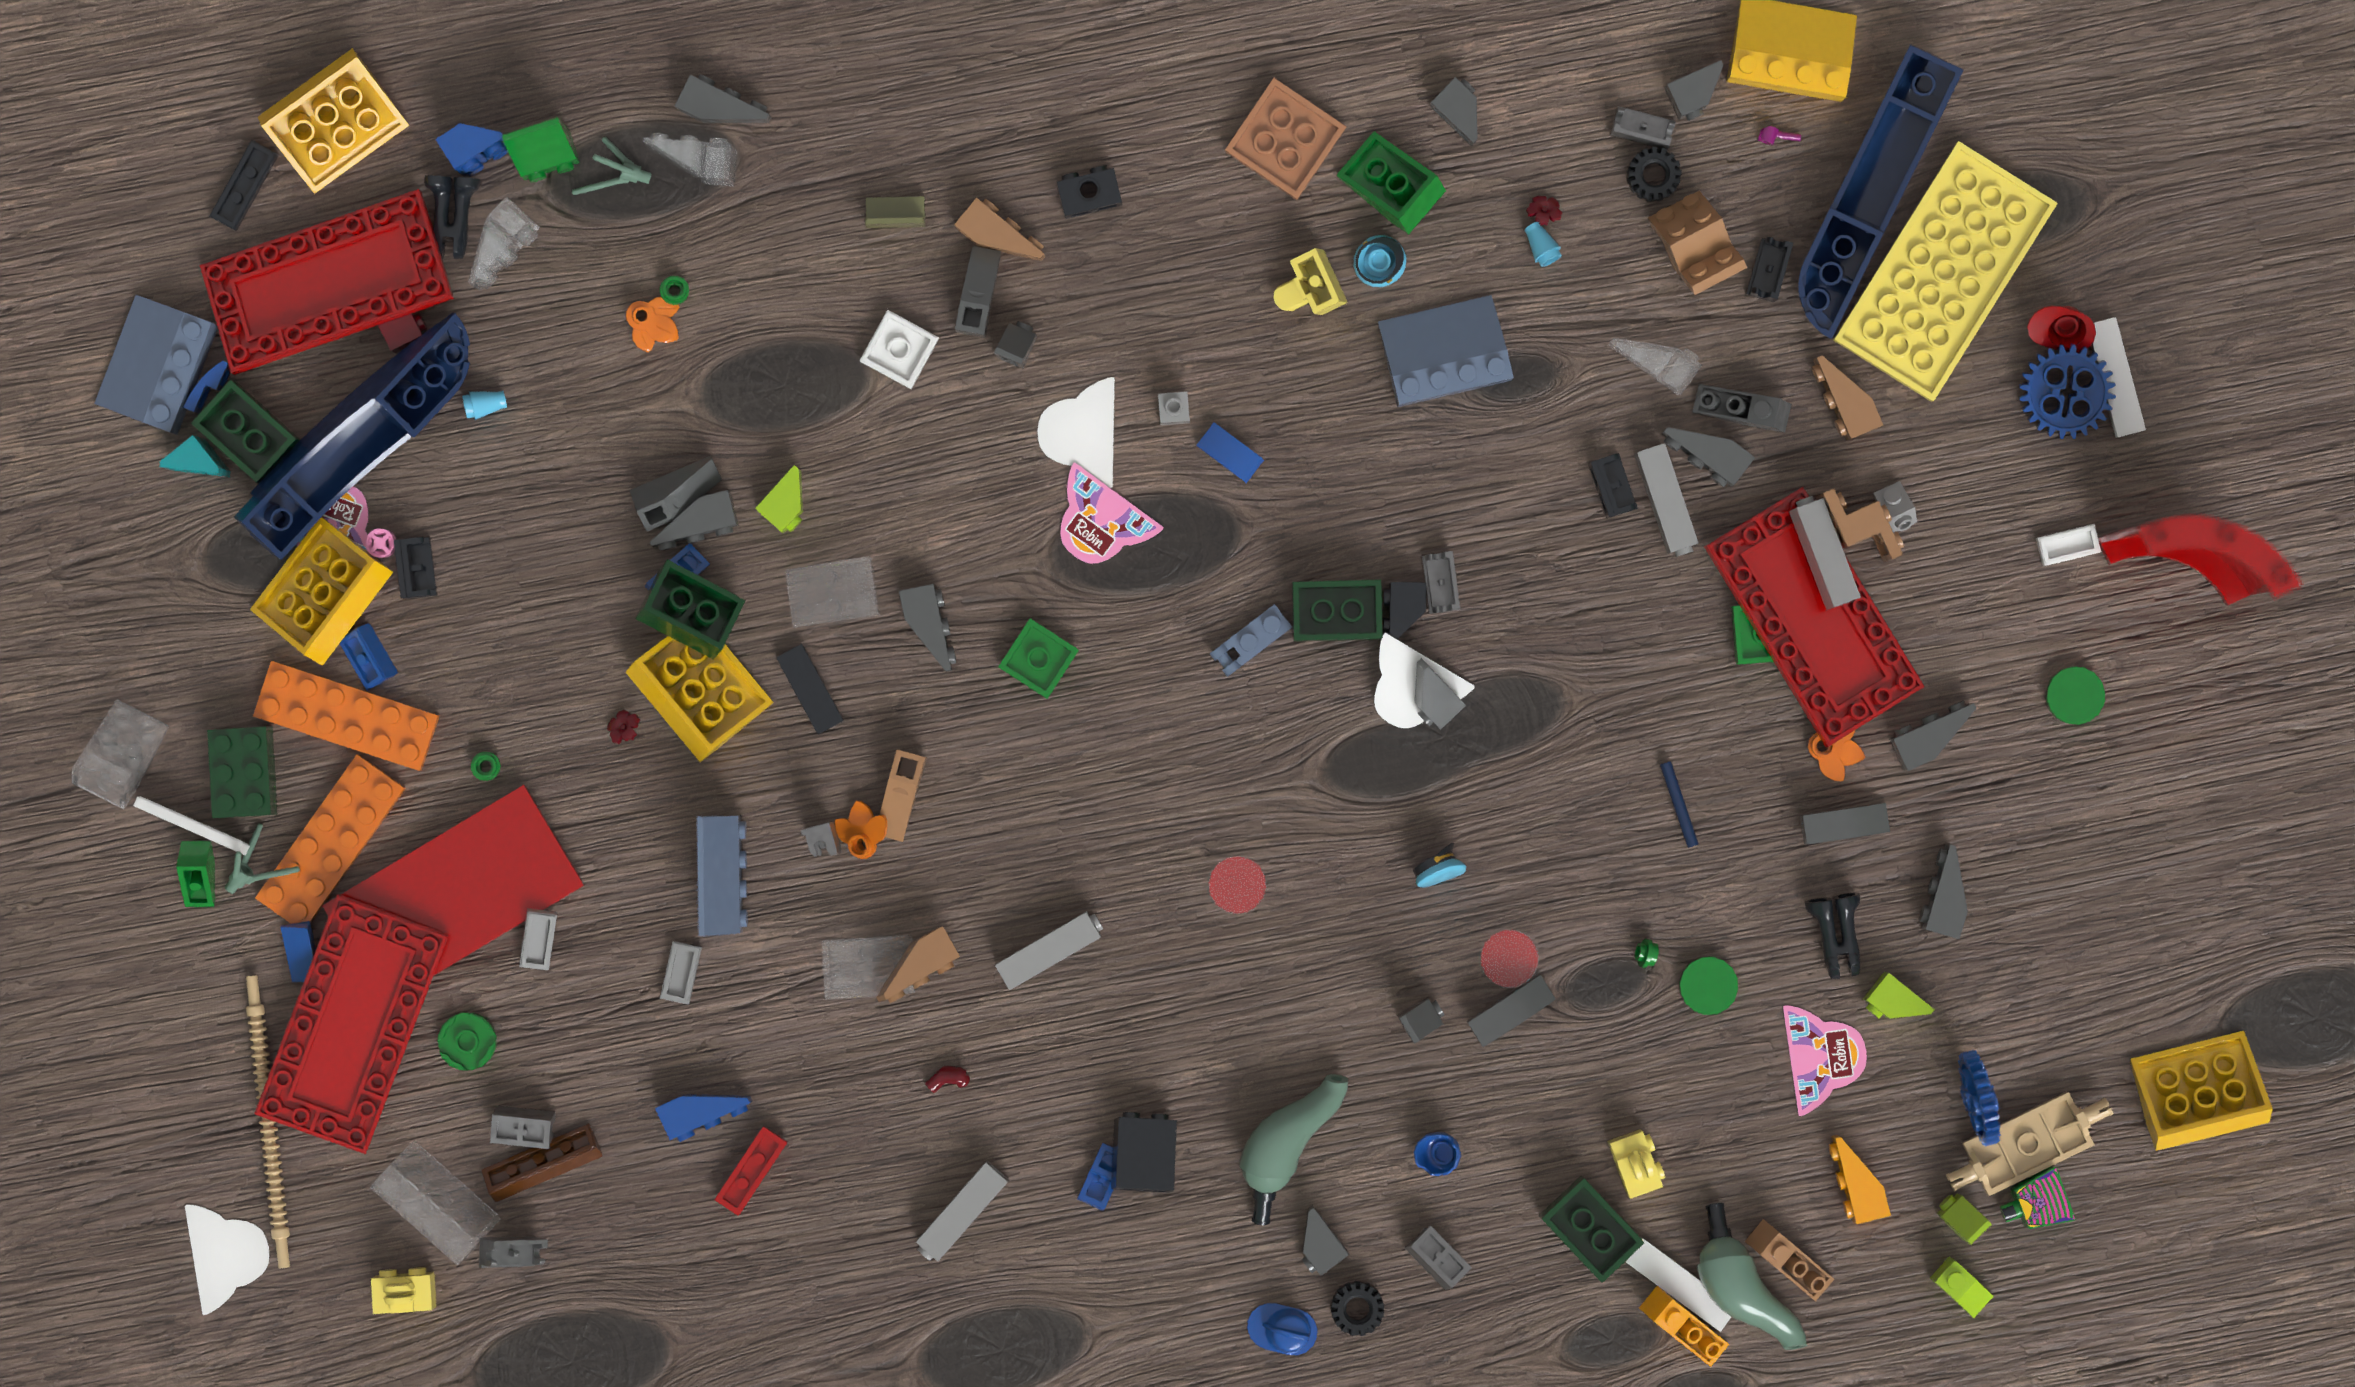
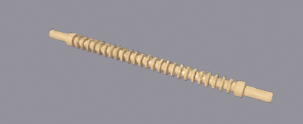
(280, 1231)

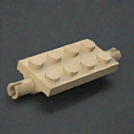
(2030, 1143)

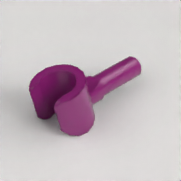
(1770, 133)

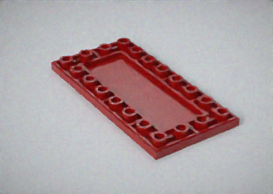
(326, 282)
(1834, 660)
(476, 877)
(351, 1024)

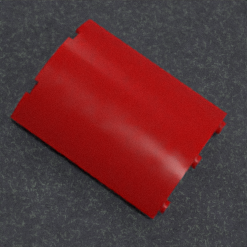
(2223, 552)

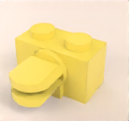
(1313, 285)
(1636, 1163)
(403, 1291)

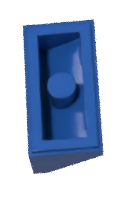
(368, 656)
(299, 948)

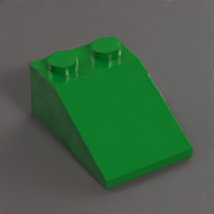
(542, 149)
(1392, 182)

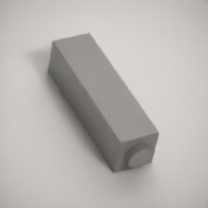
(1666, 499)
(1824, 552)
(1049, 949)
(961, 1212)

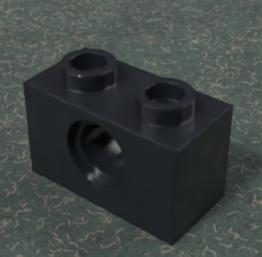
(1107, 192)

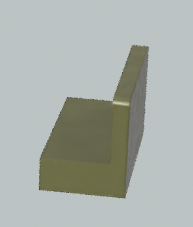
(895, 212)

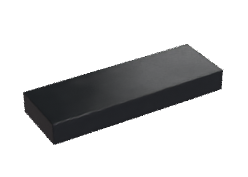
(244, 185)
(810, 689)

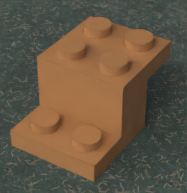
(1697, 242)
(1862, 524)

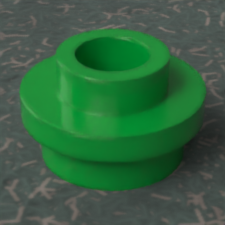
(674, 281)
(476, 766)
(1646, 953)

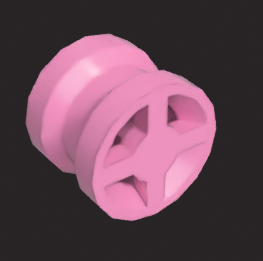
(377, 540)

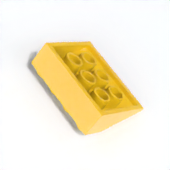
(1792, 49)
(332, 121)
(321, 591)
(697, 695)
(2201, 1090)

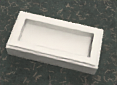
(2068, 545)

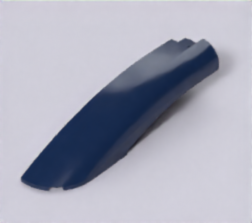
(1874, 186)
(357, 436)

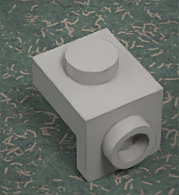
(1899, 506)

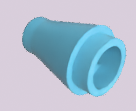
(1542, 245)
(483, 403)

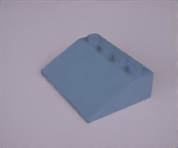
(1445, 351)
(156, 364)
(721, 875)

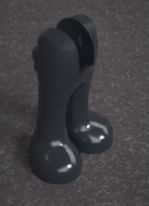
(441, 188)
(1823, 910)

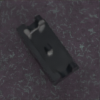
(1769, 269)
(1612, 485)
(415, 567)

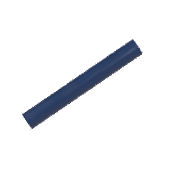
(1679, 804)

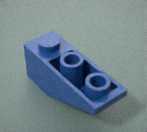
(694, 1110)

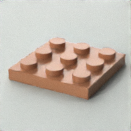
(1285, 139)

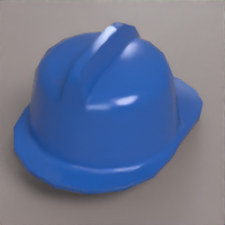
(1282, 1329)

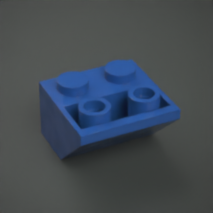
(470, 147)

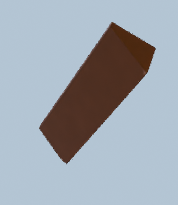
(540, 1164)

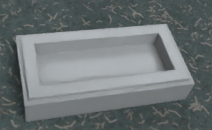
(538, 939)
(680, 972)

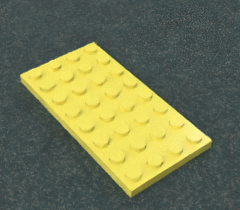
(1945, 271)

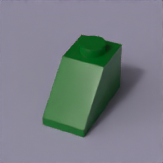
(197, 873)

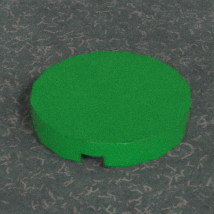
(2075, 695)
(1708, 985)
(467, 1041)

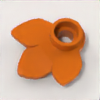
(655, 326)
(1836, 756)
(859, 827)

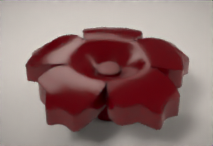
(1544, 209)
(622, 726)

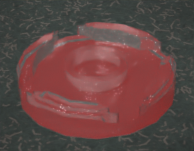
(1237, 885)
(1509, 958)

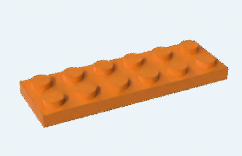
(346, 715)
(331, 841)

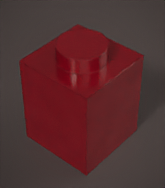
(402, 331)

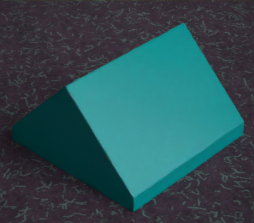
(195, 456)

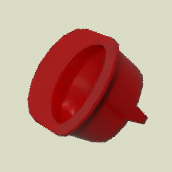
(2062, 326)

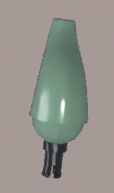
(1279, 1140)
(1737, 1288)

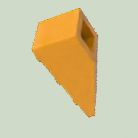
(1863, 1191)
(1683, 1326)

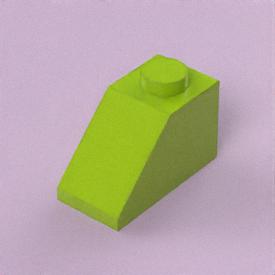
(784, 502)
(1894, 999)
(1963, 1218)
(1961, 1286)

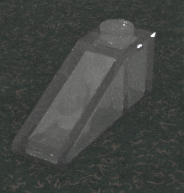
(1664, 363)

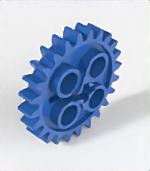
(2040, 388)
(1979, 1098)

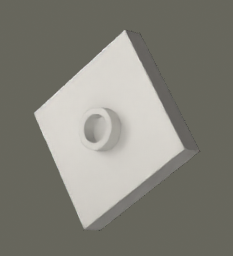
(899, 349)

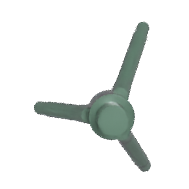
(628, 171)
(243, 873)

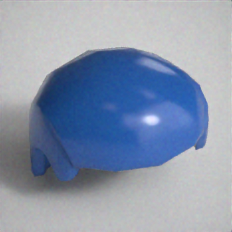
(1437, 1153)

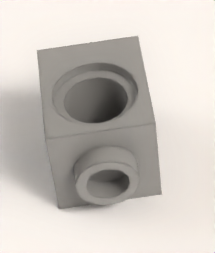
(1173, 408)

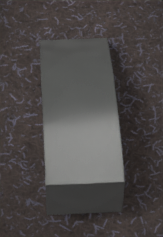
(1844, 823)
(1511, 1010)

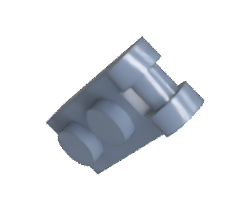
(1252, 639)

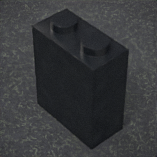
(1144, 1153)

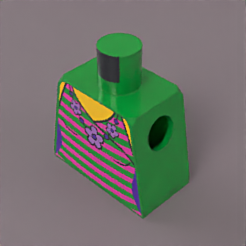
(2039, 1201)

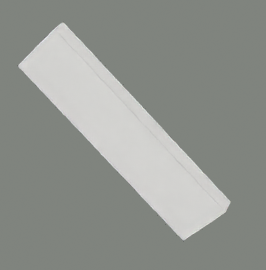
(2126, 411)
(191, 825)
(1677, 1283)

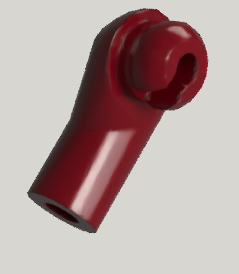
(948, 1075)

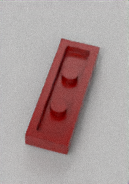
(751, 1170)

